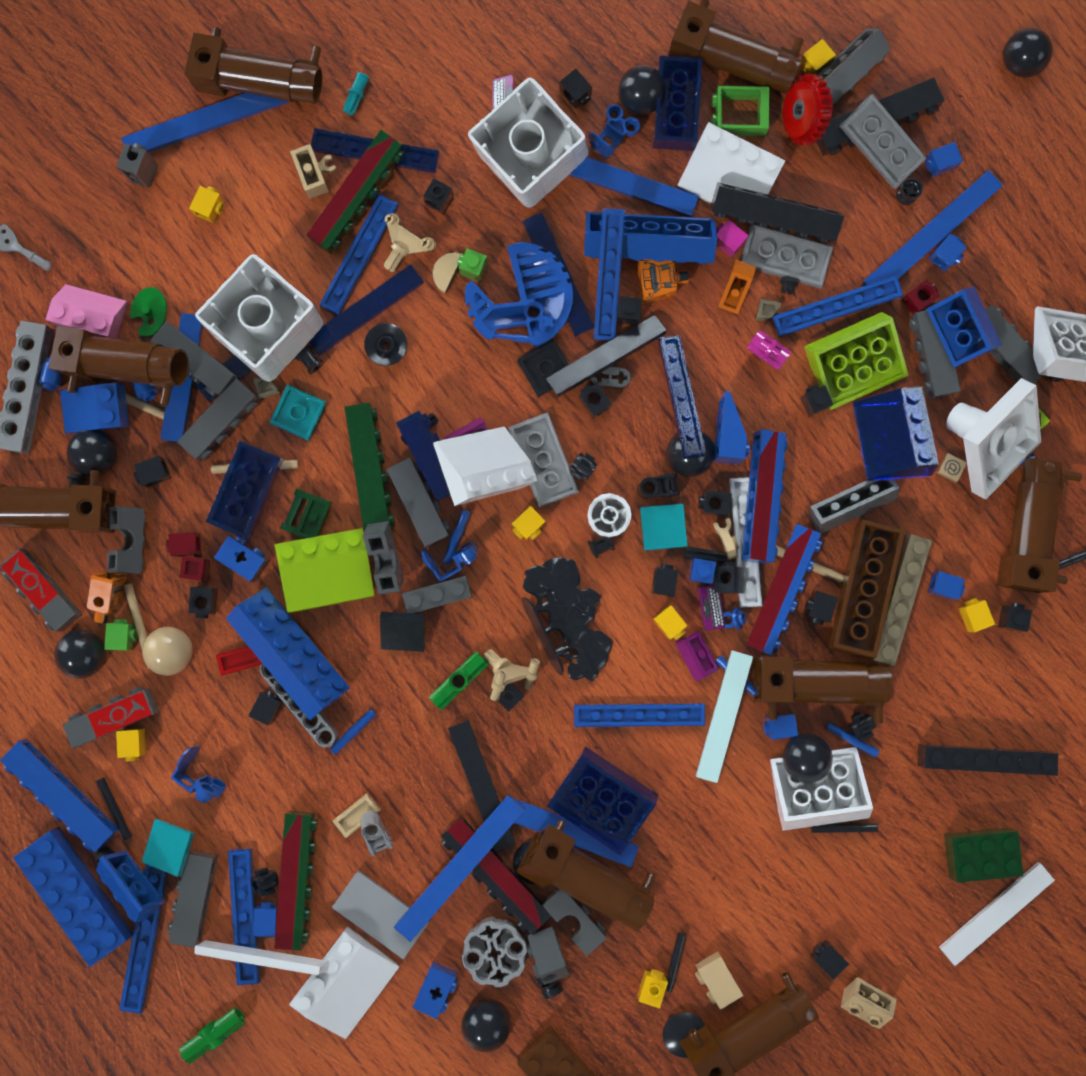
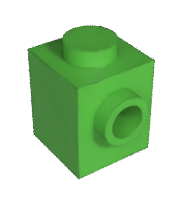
(472, 264)
(120, 635)

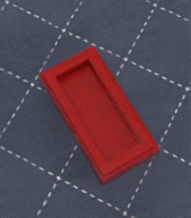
(237, 660)

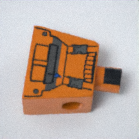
(659, 280)
(105, 594)

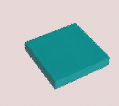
(298, 412)
(663, 527)
(168, 847)

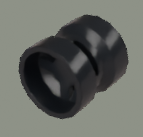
(912, 187)
(550, 989)

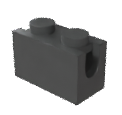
(137, 165)
(548, 956)

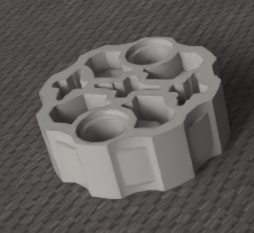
(475, 943)

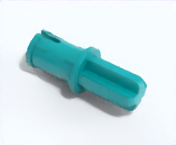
(355, 93)

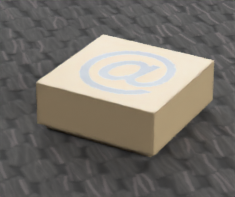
(951, 467)

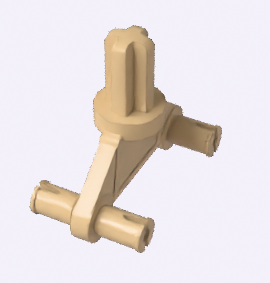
(404, 242)
(506, 673)

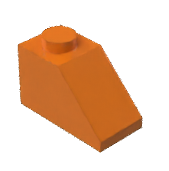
(737, 286)

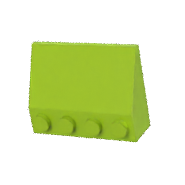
(858, 359)
(324, 570)

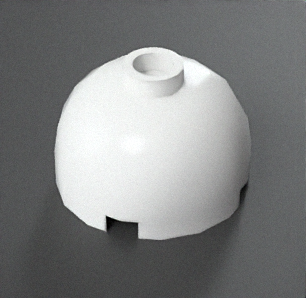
(609, 515)

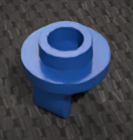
(738, 618)

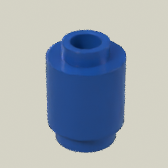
(48, 378)
(144, 391)

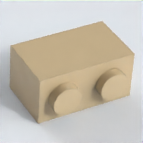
(718, 979)

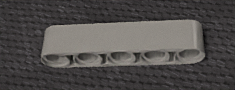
(314, 730)

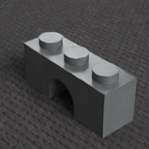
(130, 523)
(381, 545)
(437, 595)
(589, 933)

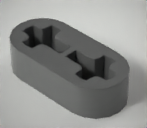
(613, 383)

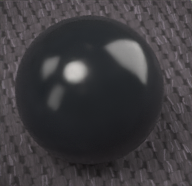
(1027, 52)
(640, 89)
(91, 451)
(693, 466)
(80, 654)
(807, 758)
(486, 1025)

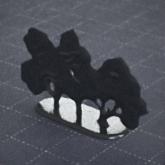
(569, 614)

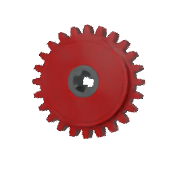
(807, 109)

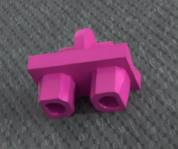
(768, 350)

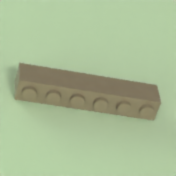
(904, 590)

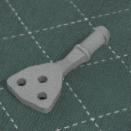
(14, 245)

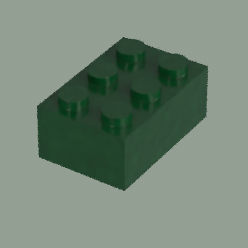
(983, 854)

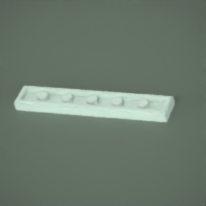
(724, 716)

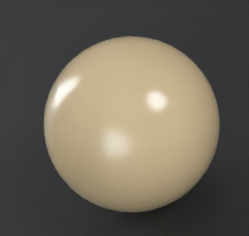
(167, 651)

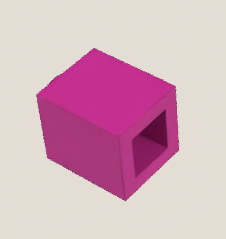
(730, 237)

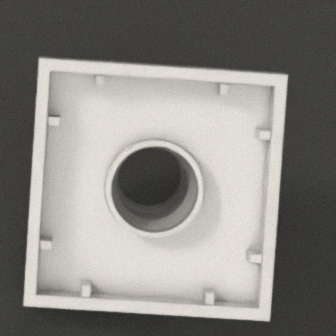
(998, 438)

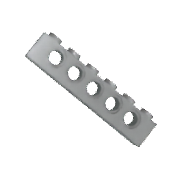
(30, 397)

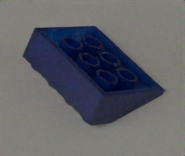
(896, 435)
(603, 800)

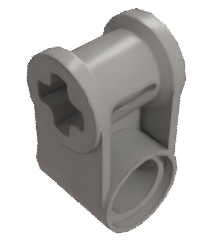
(377, 836)

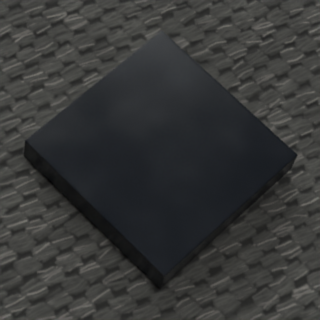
(542, 364)
(402, 631)

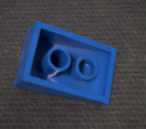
(95, 408)
(730, 437)

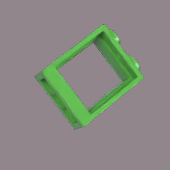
(760, 94)

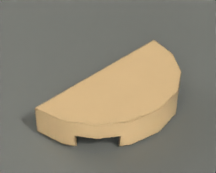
(445, 270)

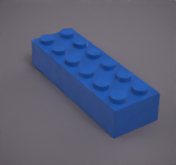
(658, 238)
(287, 653)
(73, 896)

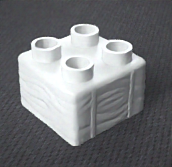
(529, 143)
(260, 318)

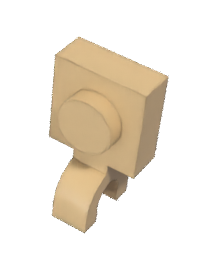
(729, 543)

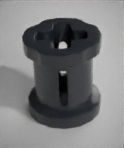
(310, 360)
(600, 546)

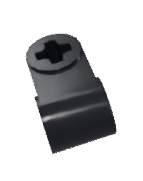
(663, 486)

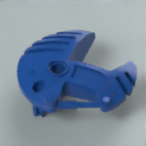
(540, 287)

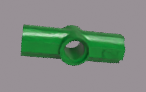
(448, 691)
(212, 1035)

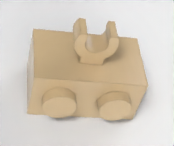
(311, 170)

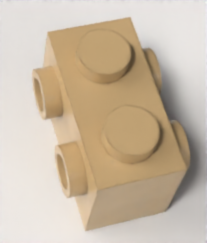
(868, 1003)

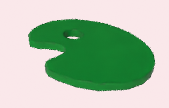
(149, 304)

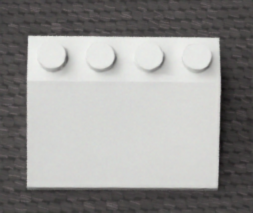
(729, 161)
(1060, 343)
(483, 465)
(834, 799)
(348, 986)

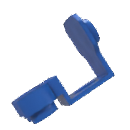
(615, 129)
(465, 554)
(203, 787)

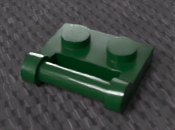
(312, 518)

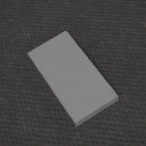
(882, 141)
(787, 255)
(549, 463)
(375, 912)

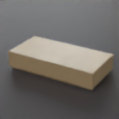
(350, 819)

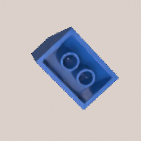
(964, 326)
(129, 885)

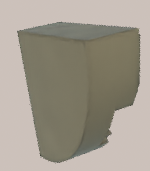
(766, 309)
(265, 389)

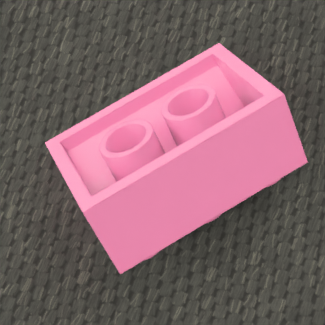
(87, 311)

